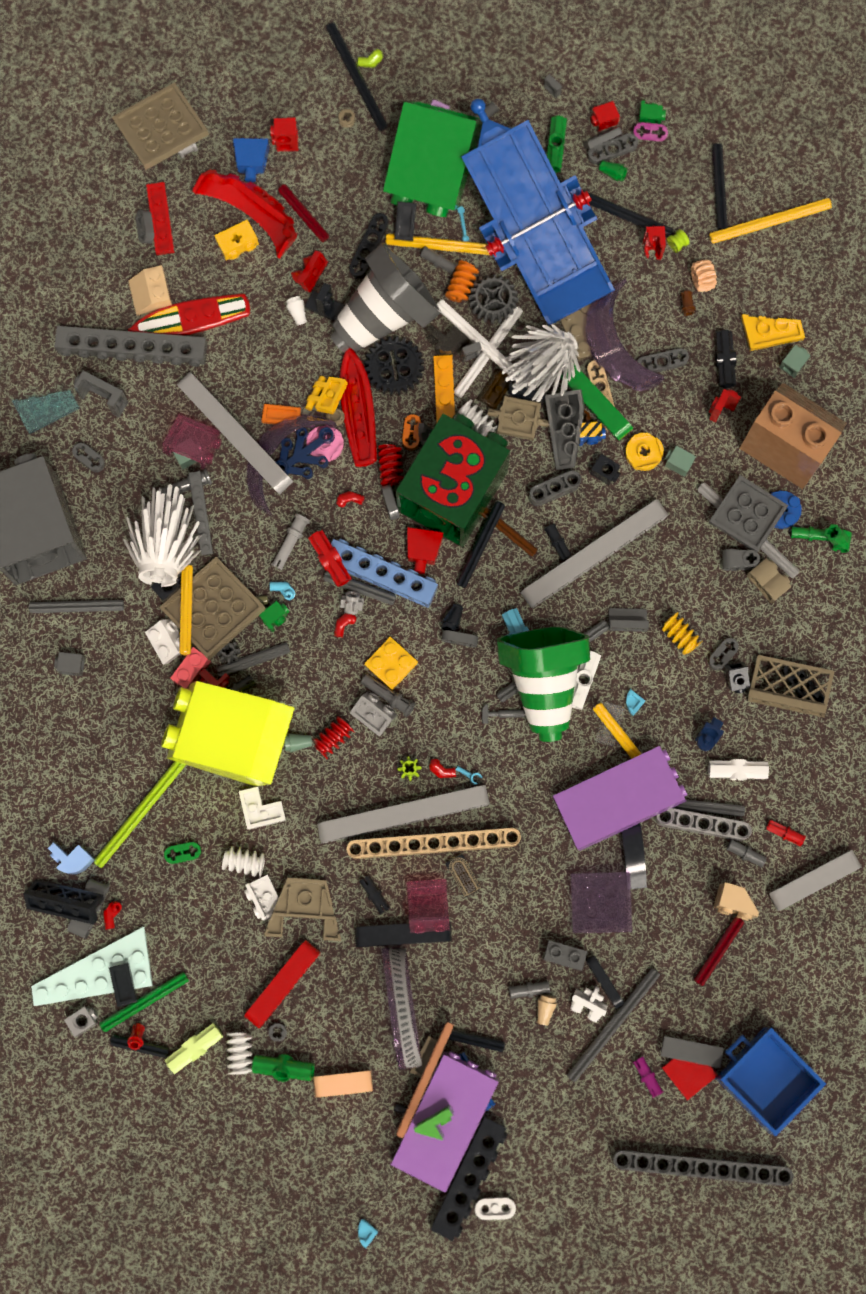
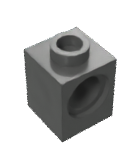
(69, 664)

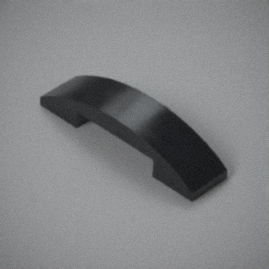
(634, 856)

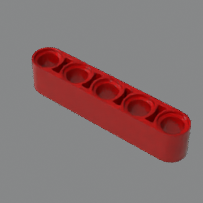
(282, 984)

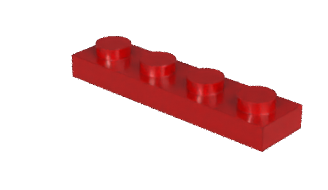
(160, 217)

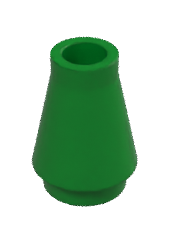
(613, 170)

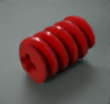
(389, 464)
(332, 737)

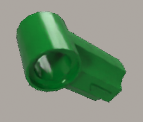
(839, 538)

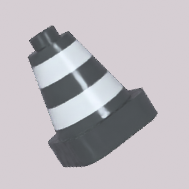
(383, 302)

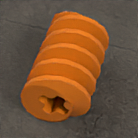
(460, 282)

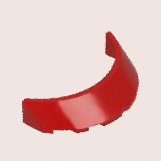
(252, 201)

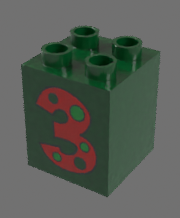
(453, 478)

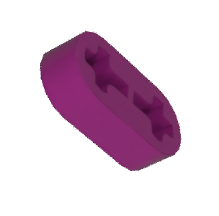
(650, 136)

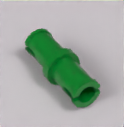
(808, 533)

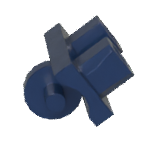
(709, 734)

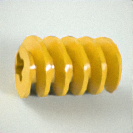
(681, 634)

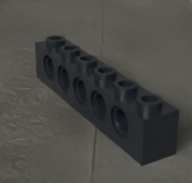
(453, 1229)

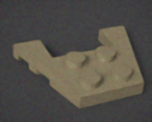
(304, 900)

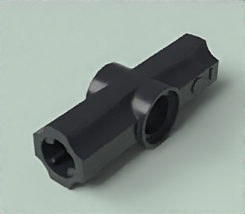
(725, 359)

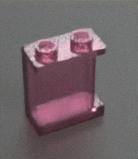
(192, 440)
(428, 906)

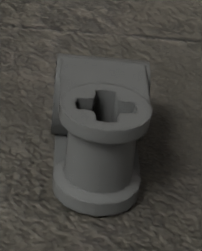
(737, 559)

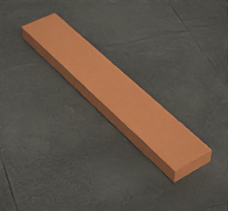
(424, 1079)

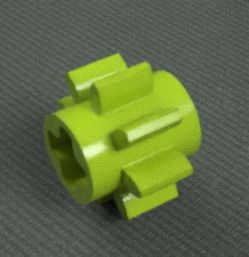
(409, 763)

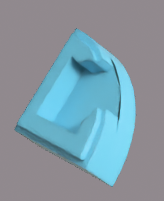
(634, 702)
(366, 1233)

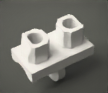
(591, 1000)

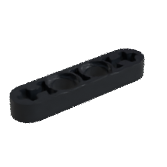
(367, 245)

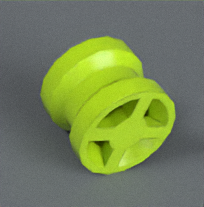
(678, 240)

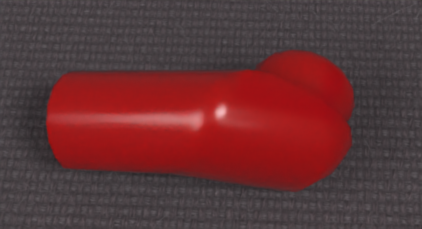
(343, 621)
(441, 772)

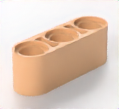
(343, 1083)

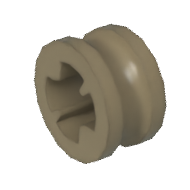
(341, 117)

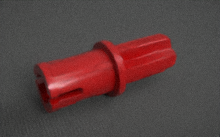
(785, 832)

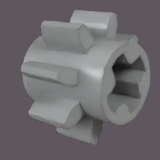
(351, 602)

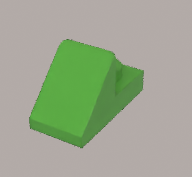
(430, 1127)

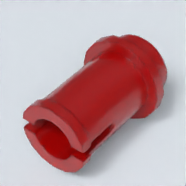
(135, 1040)

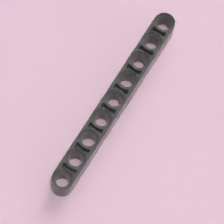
(712, 1167)

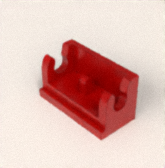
(654, 240)

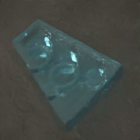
(45, 410)

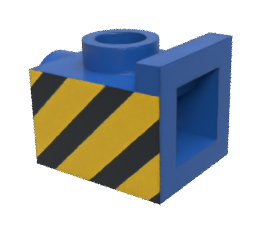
(591, 433)

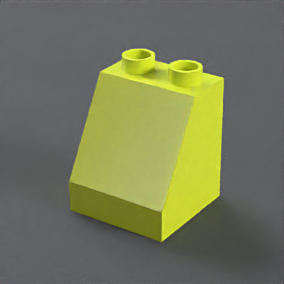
(228, 733)

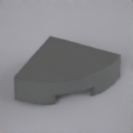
(424, 432)

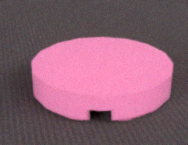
(330, 451)

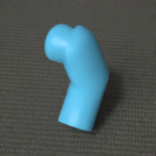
(285, 588)

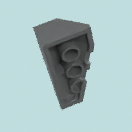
(565, 424)

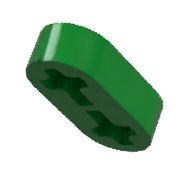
(184, 857)

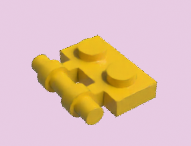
(330, 396)

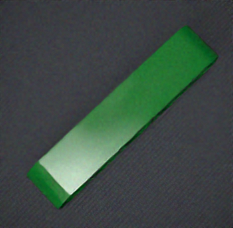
(599, 405)

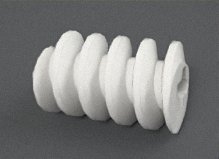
(481, 424)
(243, 861)
(240, 1053)

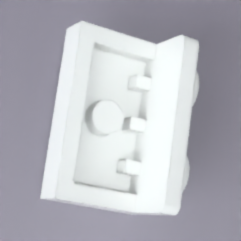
(165, 640)
(263, 896)

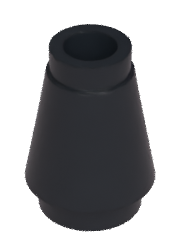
(452, 619)

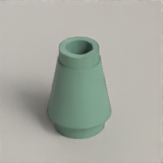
(297, 742)

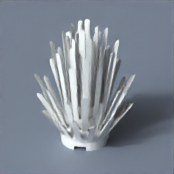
(543, 361)
(160, 554)

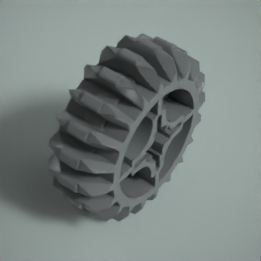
(503, 308)

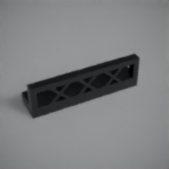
(59, 904)

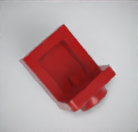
(207, 678)

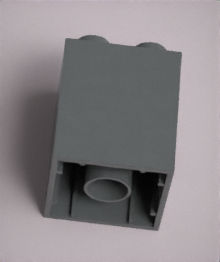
(35, 522)

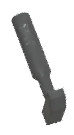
(502, 714)

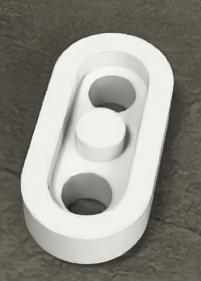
(495, 1211)

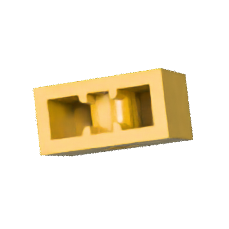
(227, 240)

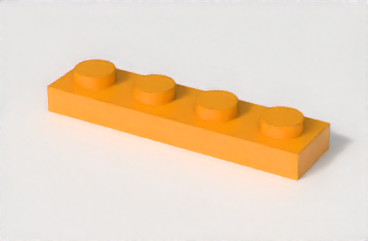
(444, 386)

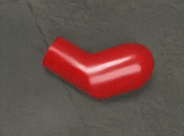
(349, 496)
(110, 913)

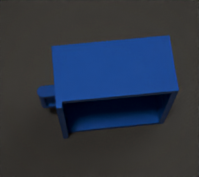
(769, 1080)

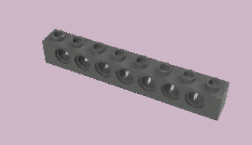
(67, 335)

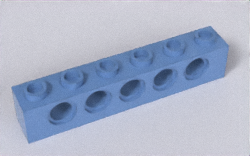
(423, 597)

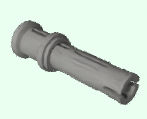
(294, 534)

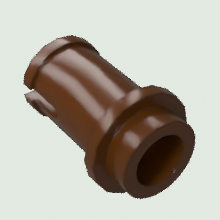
(687, 303)

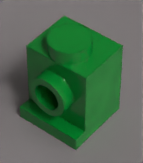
(651, 113)
(274, 615)

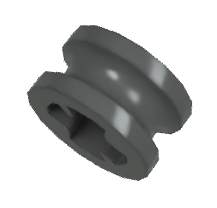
(271, 1032)

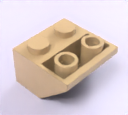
(735, 900)

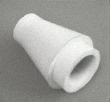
(296, 309)

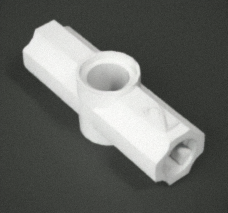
(581, 690)
(738, 769)

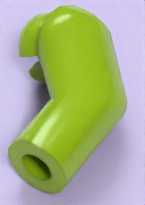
(375, 57)

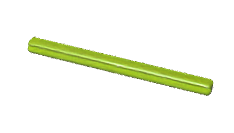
(138, 814)

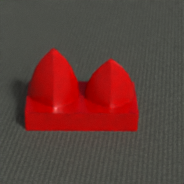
(314, 267)

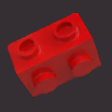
(728, 399)

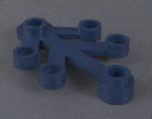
(300, 453)

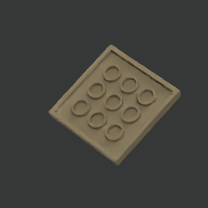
(160, 126)
(219, 608)

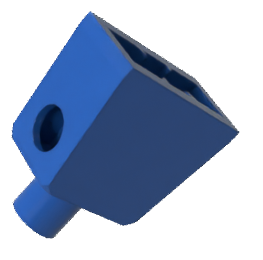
(251, 156)

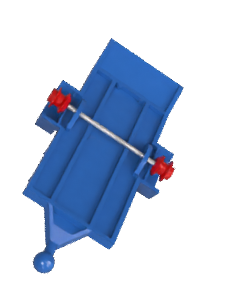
(536, 218)

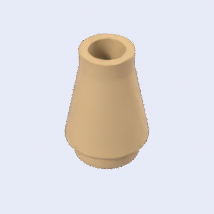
(546, 1007)

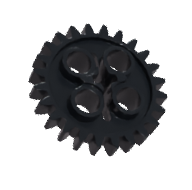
(411, 363)

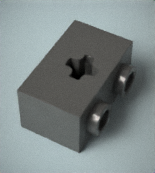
(564, 955)

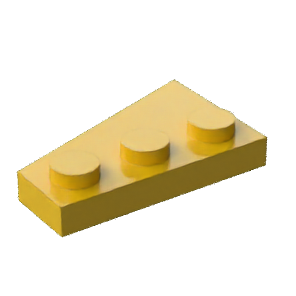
(768, 332)

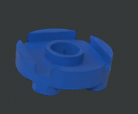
(793, 510)

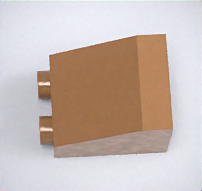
(792, 435)

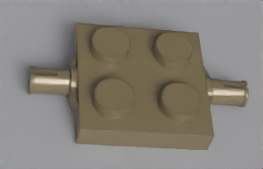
(518, 418)

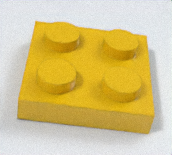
(391, 663)

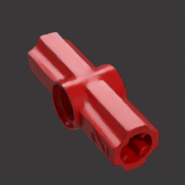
(329, 558)

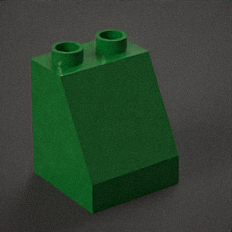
(428, 156)

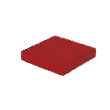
(689, 1076)

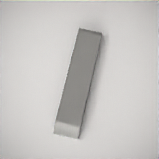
(712, 824)
(815, 880)

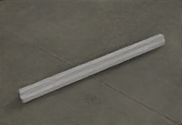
(767, 547)

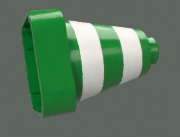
(545, 674)

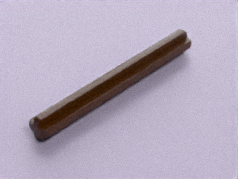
(513, 535)

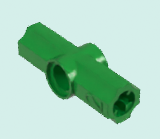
(556, 135)
(283, 1068)

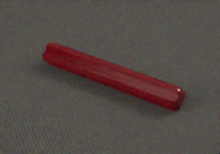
(303, 213)
(719, 951)

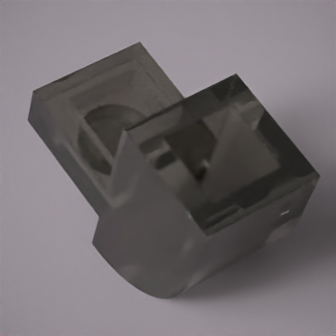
(449, 344)

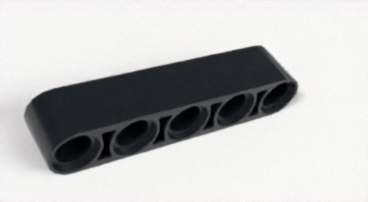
(397, 935)

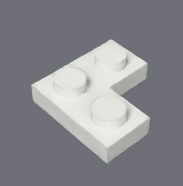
(260, 815)

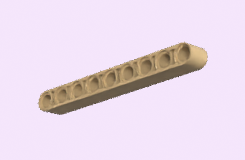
(443, 843)

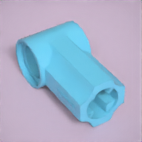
(514, 621)

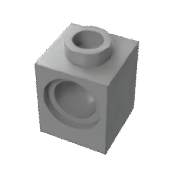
(73, 1023)

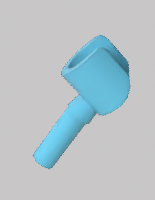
(468, 774)

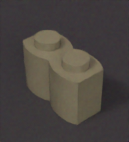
(769, 580)

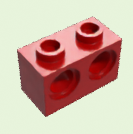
(285, 134)

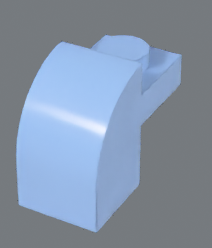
(73, 863)

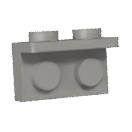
(373, 713)

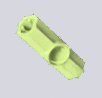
(193, 1048)

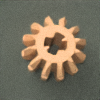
(703, 275)

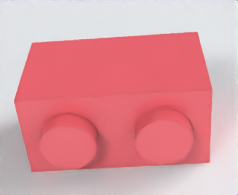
(189, 669)

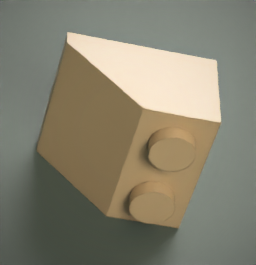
(150, 290)

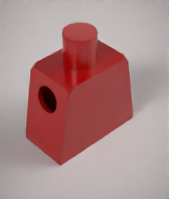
(423, 547)

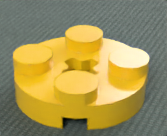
(650, 443)

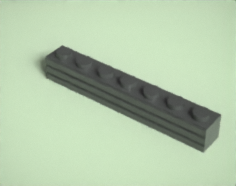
(201, 512)

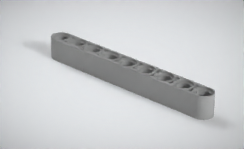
(235, 433)
(594, 553)
(403, 813)

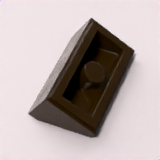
(494, 389)

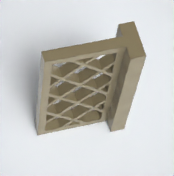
(791, 702)

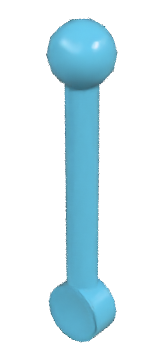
(461, 210)

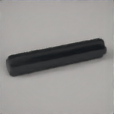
(477, 1040)
(147, 1048)

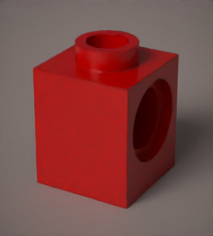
(605, 116)

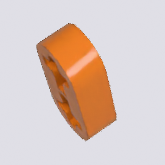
(406, 432)

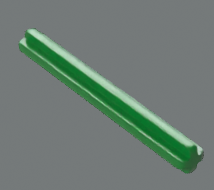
(144, 1002)

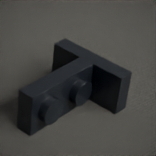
(323, 303)

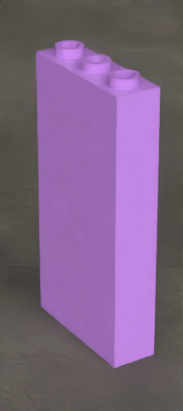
(620, 798)
(468, 1094)

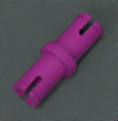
(647, 1077)

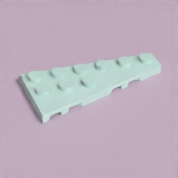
(92, 975)

